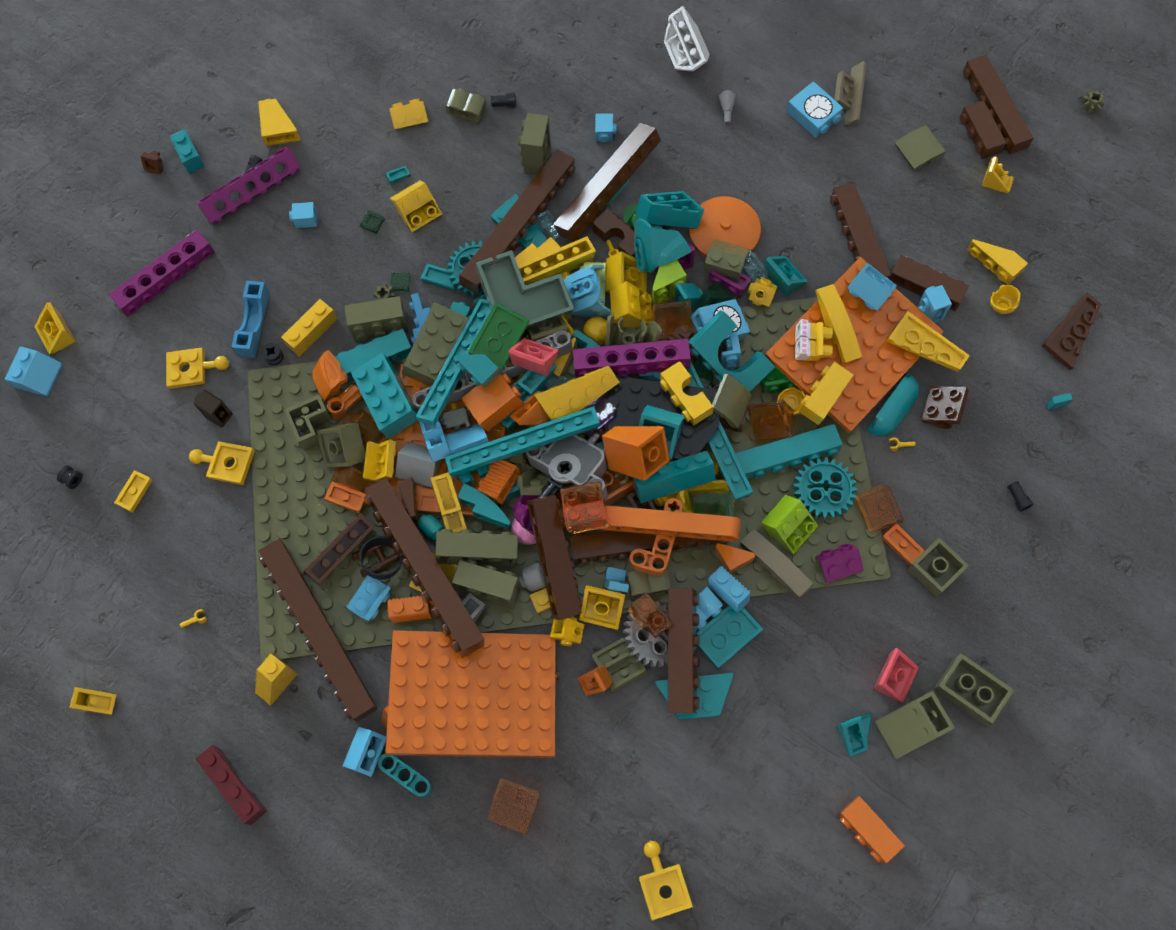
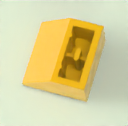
(416, 205)
(631, 304)

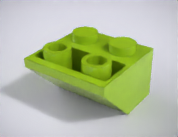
(665, 281)
(789, 523)

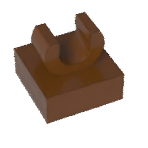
(152, 162)

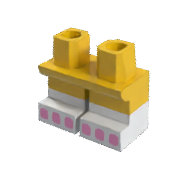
(810, 339)

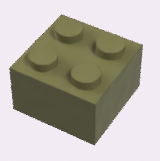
(937, 567)

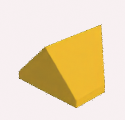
(996, 177)

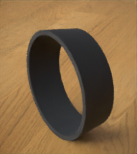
(378, 541)

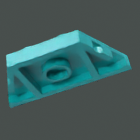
(711, 692)

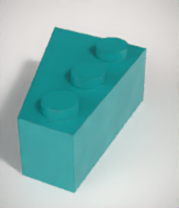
(670, 209)

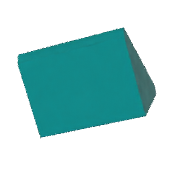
(784, 274)

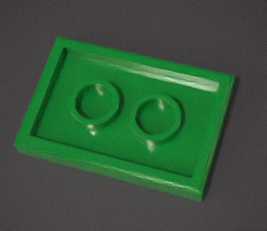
(499, 334)

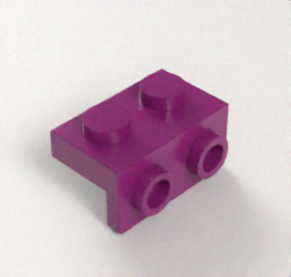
(736, 287)
(840, 562)

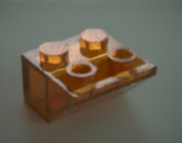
(584, 507)
(513, 806)

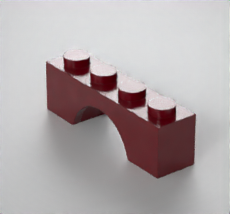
(230, 786)

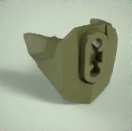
(628, 335)

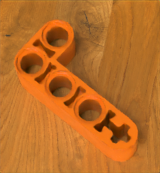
(657, 554)

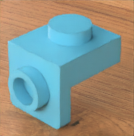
(615, 580)

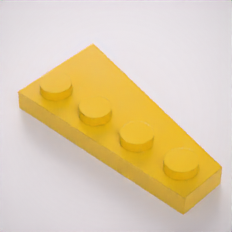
(926, 342)
(576, 393)

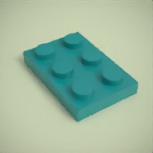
(727, 635)

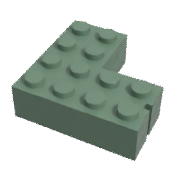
(536, 301)

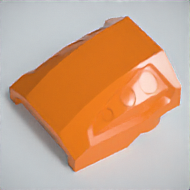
(328, 376)

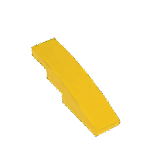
(836, 317)
(448, 502)

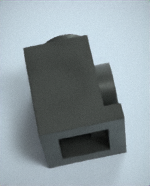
(456, 418)

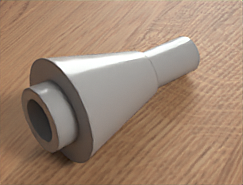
(727, 101)

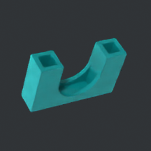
(706, 346)

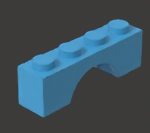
(247, 338)

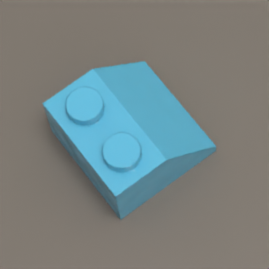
(871, 287)
(33, 371)

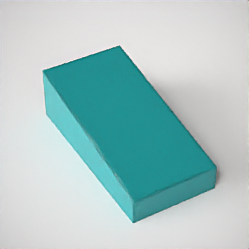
(397, 175)

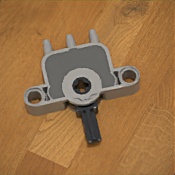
(570, 463)

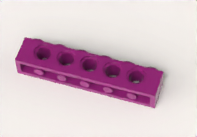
(283, 156)
(153, 273)
(639, 352)

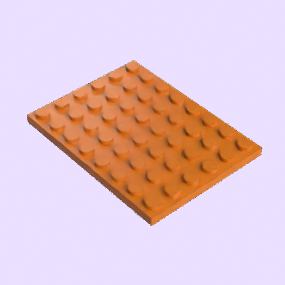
(880, 362)
(473, 705)

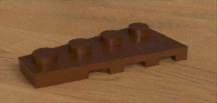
(1070, 334)

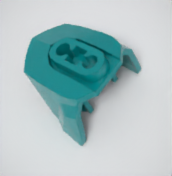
(657, 246)

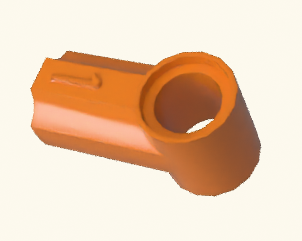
(345, 400)

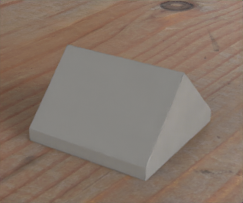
(416, 463)

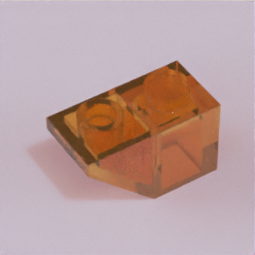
(649, 615)

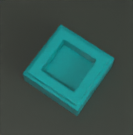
(1059, 401)

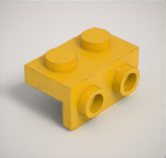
(408, 114)
(379, 460)

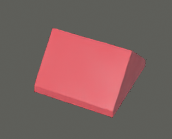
(533, 356)
(896, 676)

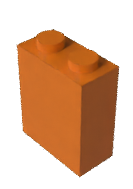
(493, 402)

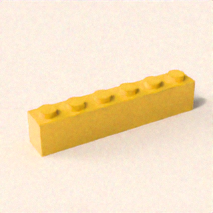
(558, 261)

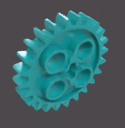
(455, 266)
(825, 471)

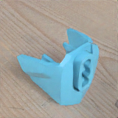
(586, 292)

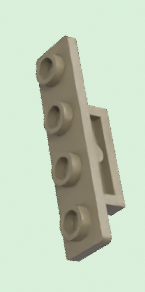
(850, 92)

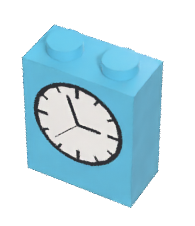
(814, 109)
(731, 308)

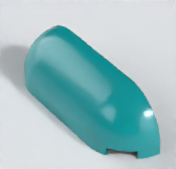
(895, 407)

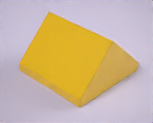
(53, 330)
(602, 607)

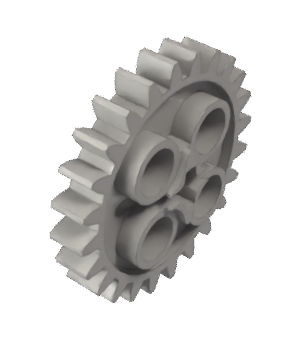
(645, 649)

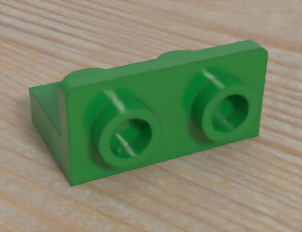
(775, 382)

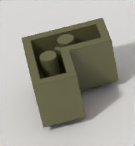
(304, 418)

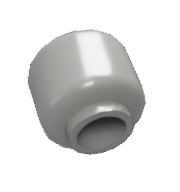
(532, 577)

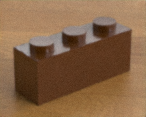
(982, 129)

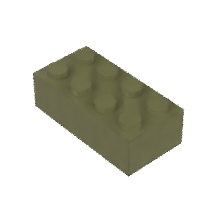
(434, 344)
(480, 547)

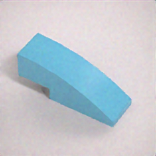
(435, 441)

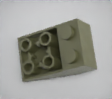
(914, 725)

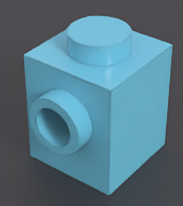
(604, 128)
(303, 215)

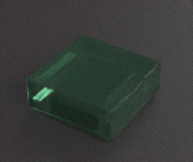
(372, 222)
(400, 282)

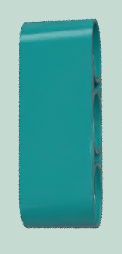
(396, 771)

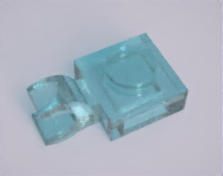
(545, 223)

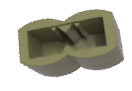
(466, 105)
(644, 583)

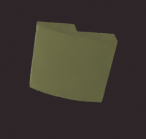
(920, 147)
(731, 400)
(620, 664)

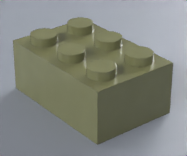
(534, 143)
(375, 318)
(486, 583)
(973, 690)

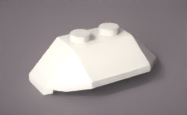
(685, 42)

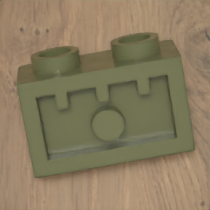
(532, 482)

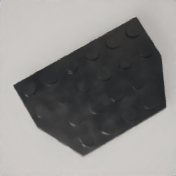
(635, 394)

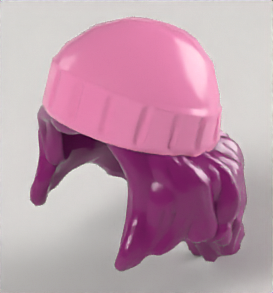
(522, 522)

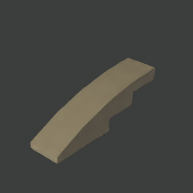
(777, 563)

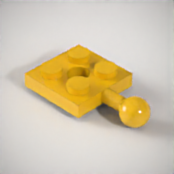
(196, 373)
(218, 462)
(670, 876)

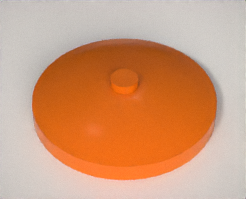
(727, 221)

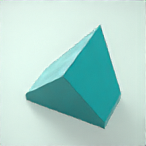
(855, 734)

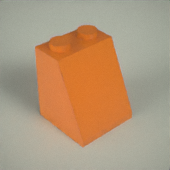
(636, 450)

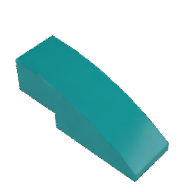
(483, 507)

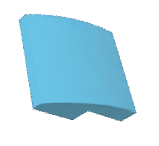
(466, 438)

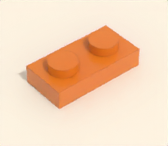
(345, 497)
(903, 544)

